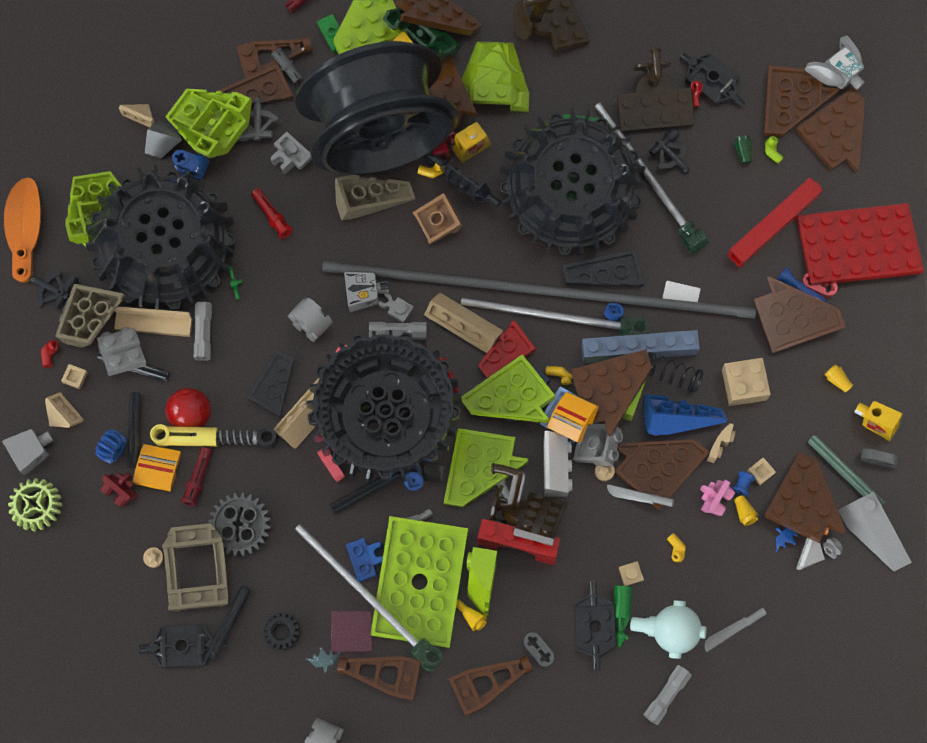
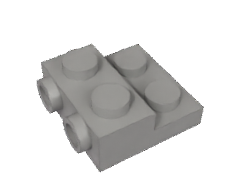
(121, 351)
(598, 446)

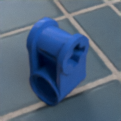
(195, 163)

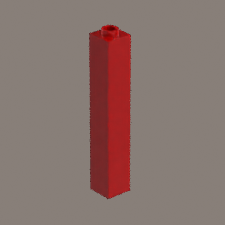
(775, 222)

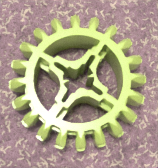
(30, 510)

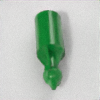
(622, 606)

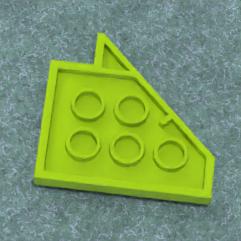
(365, 25)
(511, 393)
(471, 465)

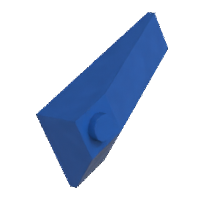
(672, 417)

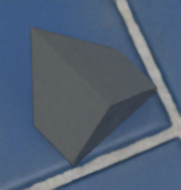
(161, 139)

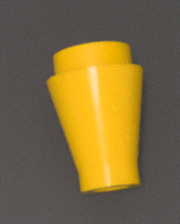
(838, 378)
(746, 512)

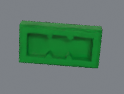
(329, 28)

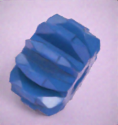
(111, 446)

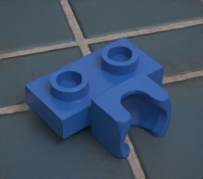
(365, 558)

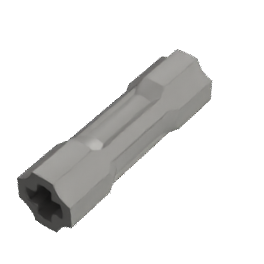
(203, 318)
(417, 329)
(675, 683)

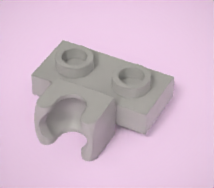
(290, 153)

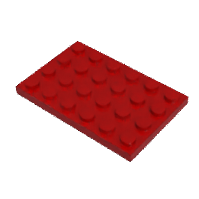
(859, 244)

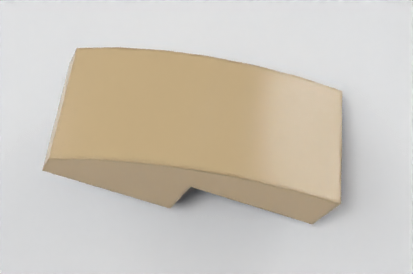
(723, 439)

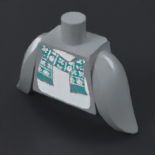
(841, 68)

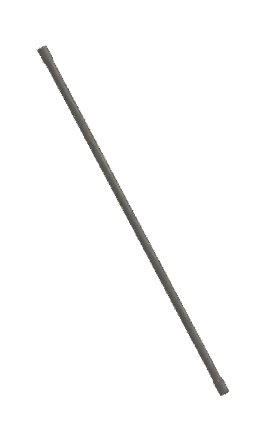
(739, 311)

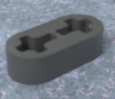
(879, 458)
(535, 652)

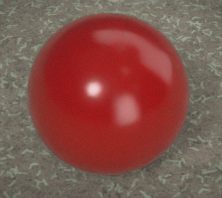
(188, 408)

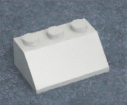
(556, 465)

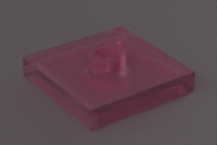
(351, 631)

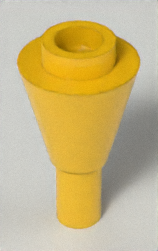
(474, 618)

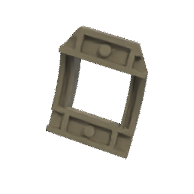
(194, 597)

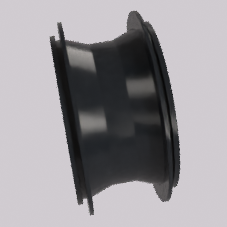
(376, 108)

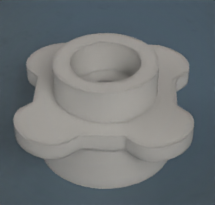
(832, 547)

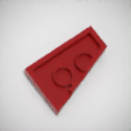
(508, 348)

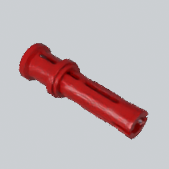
(275, 219)

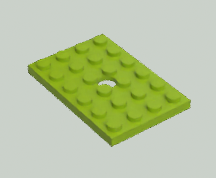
(428, 550)

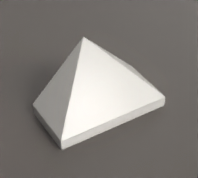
(810, 554)

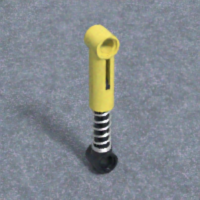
(211, 436)

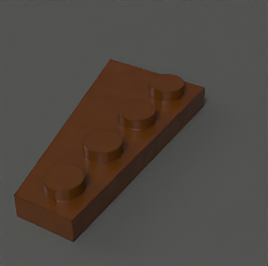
(267, 85)

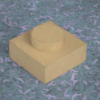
(74, 376)
(761, 471)
(631, 574)

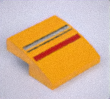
(572, 416)
(156, 467)

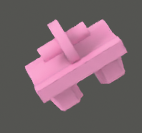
(713, 495)

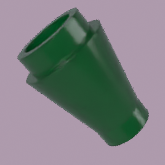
(744, 148)

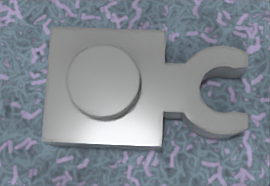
(397, 309)

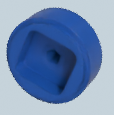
(614, 312)
(414, 480)

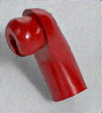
(696, 89)
(47, 352)

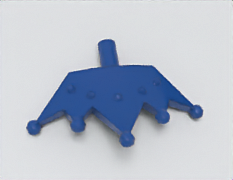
(784, 536)

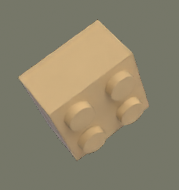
(745, 381)

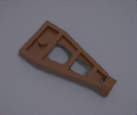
(249, 53)
(406, 680)
(465, 691)

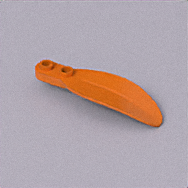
(22, 226)

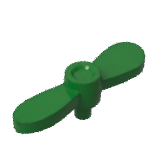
(234, 283)

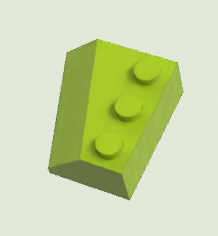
(481, 568)

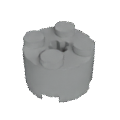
(310, 318)
(324, 732)

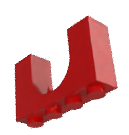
(497, 534)

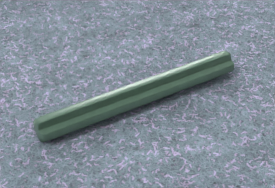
(842, 468)

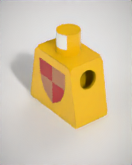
(472, 141)
(880, 419)

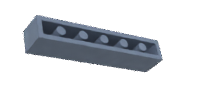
(662, 344)

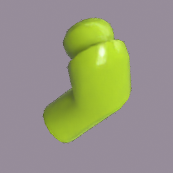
(771, 149)

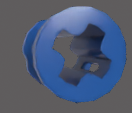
(743, 483)

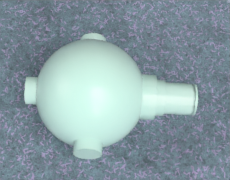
(674, 628)

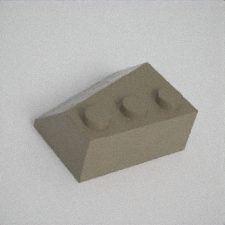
(86, 314)

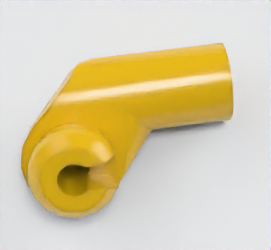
(430, 172)

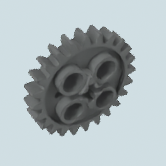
(257, 526)

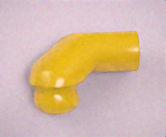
(561, 372)
(678, 548)

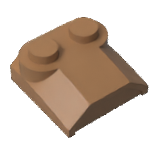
(438, 218)

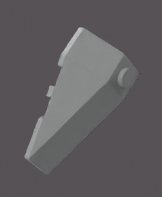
(871, 525)

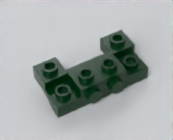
(430, 37)

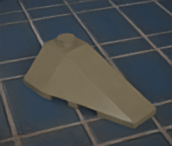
(365, 196)

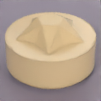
(604, 473)
(153, 557)

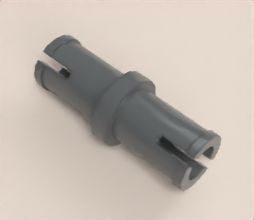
(287, 65)

